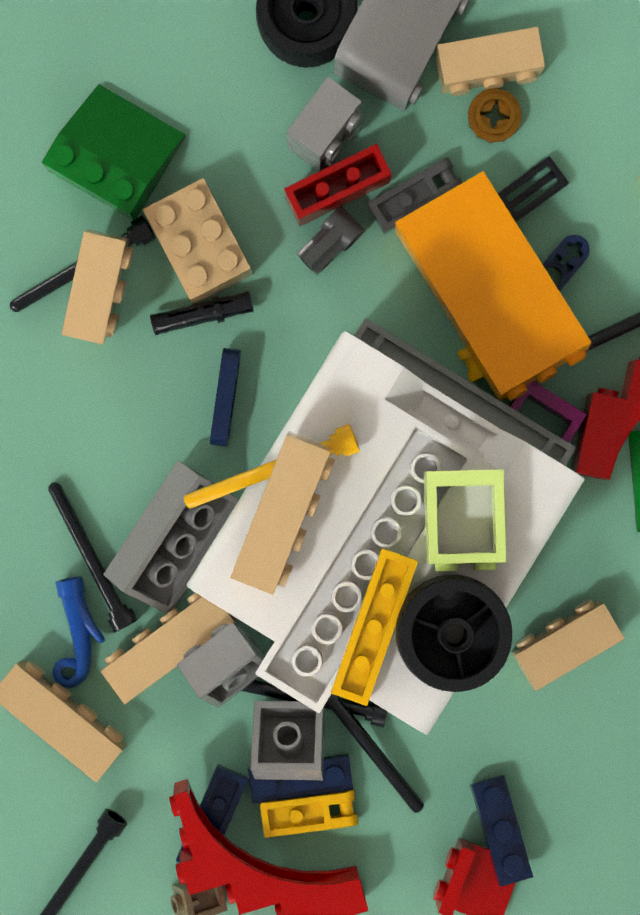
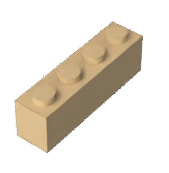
(281, 513)
(164, 648)
(60, 720)

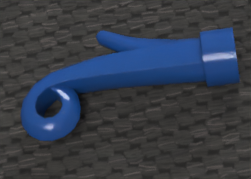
(80, 626)

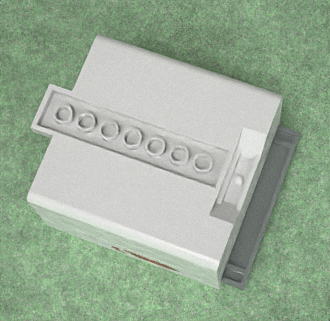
(406, 421)

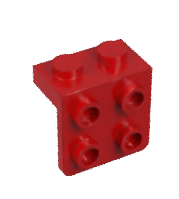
(470, 883)

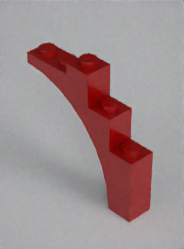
(607, 426)
(253, 883)

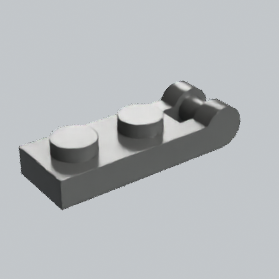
(412, 194)

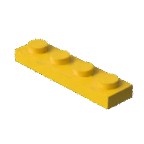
(374, 627)

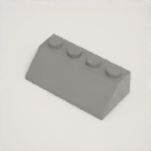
(169, 541)

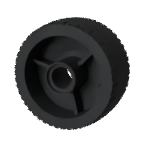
(304, 41)
(431, 611)

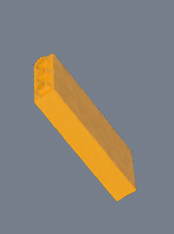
(493, 287)

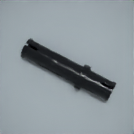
(196, 314)

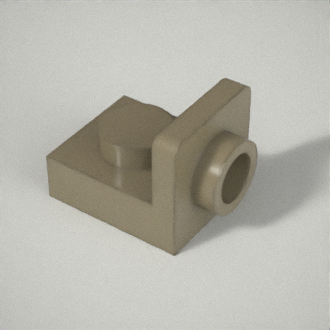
(202, 903)

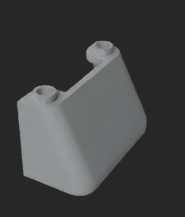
(392, 46)

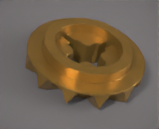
(507, 107)

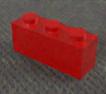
(338, 185)

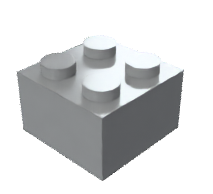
(324, 125)
(222, 664)
(287, 741)

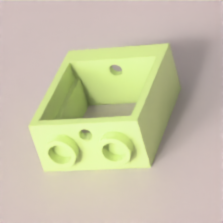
(480, 560)

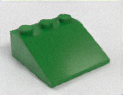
(113, 151)

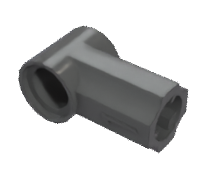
(336, 234)

